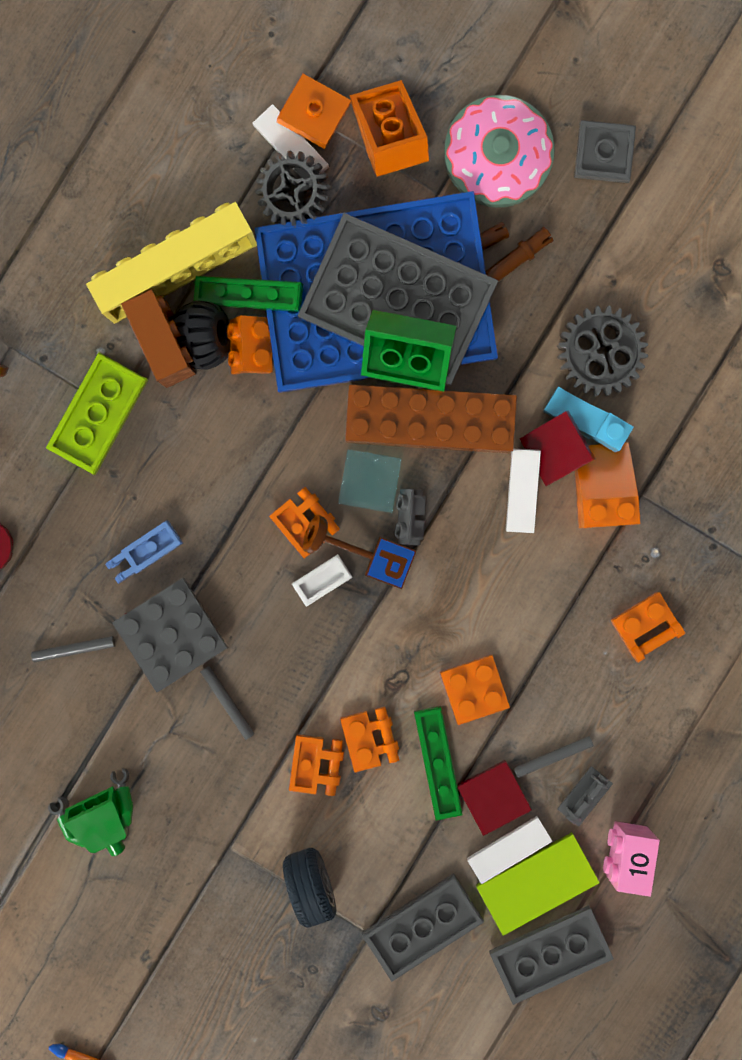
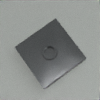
(604, 151)

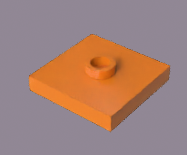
(313, 111)

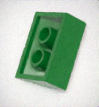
(407, 350)

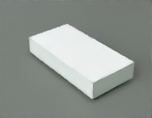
(322, 580)

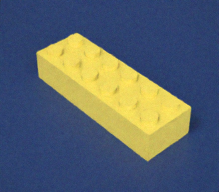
(175, 261)

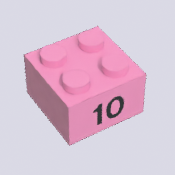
(631, 858)

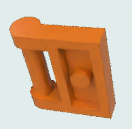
(644, 618)

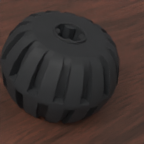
(203, 333)

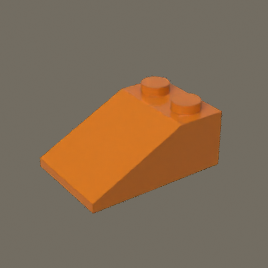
(390, 128)
(607, 489)

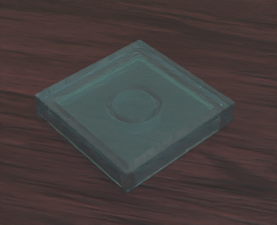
(369, 481)

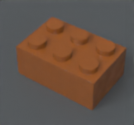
(158, 337)

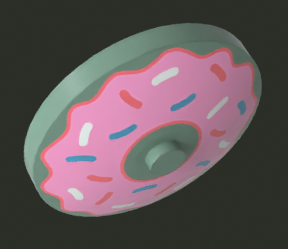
(499, 150)

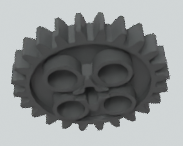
(626, 341)

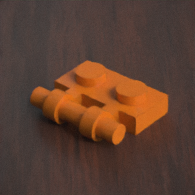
(294, 523)
(361, 741)
(306, 765)

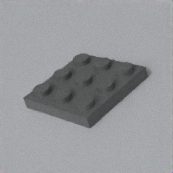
(170, 635)

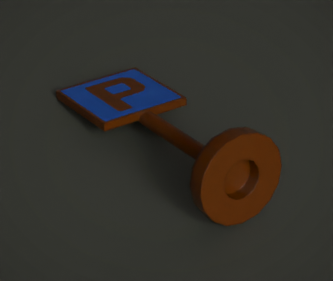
(388, 562)

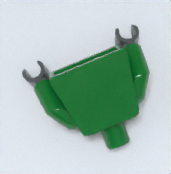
(98, 820)

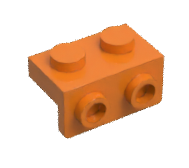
(249, 345)

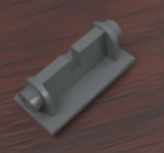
(407, 529)
(584, 796)

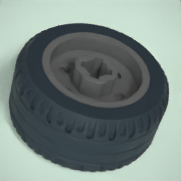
(309, 887)

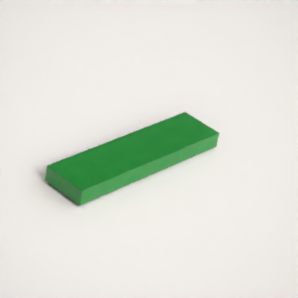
(249, 293)
(438, 763)

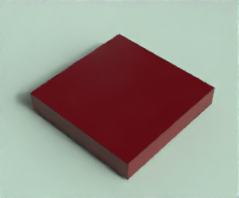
(560, 446)
(494, 797)

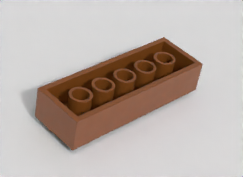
(431, 419)

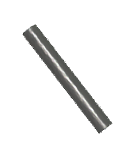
(73, 649)
(227, 702)
(553, 756)

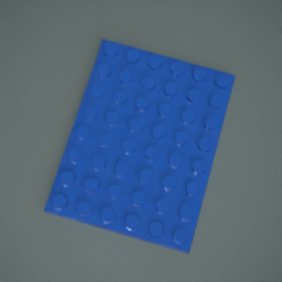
(315, 357)

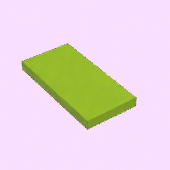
(97, 413)
(537, 884)

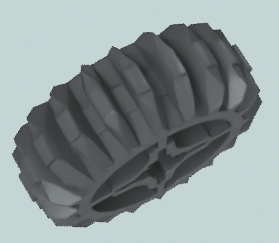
(283, 168)

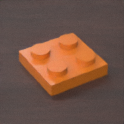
(474, 689)

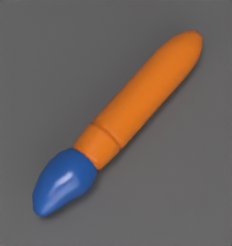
(63, 1051)

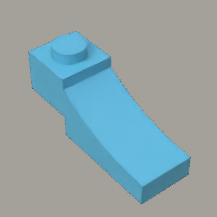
(590, 420)

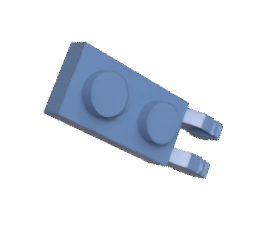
(146, 550)

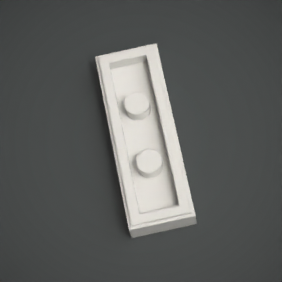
(286, 140)
(523, 490)
(509, 849)

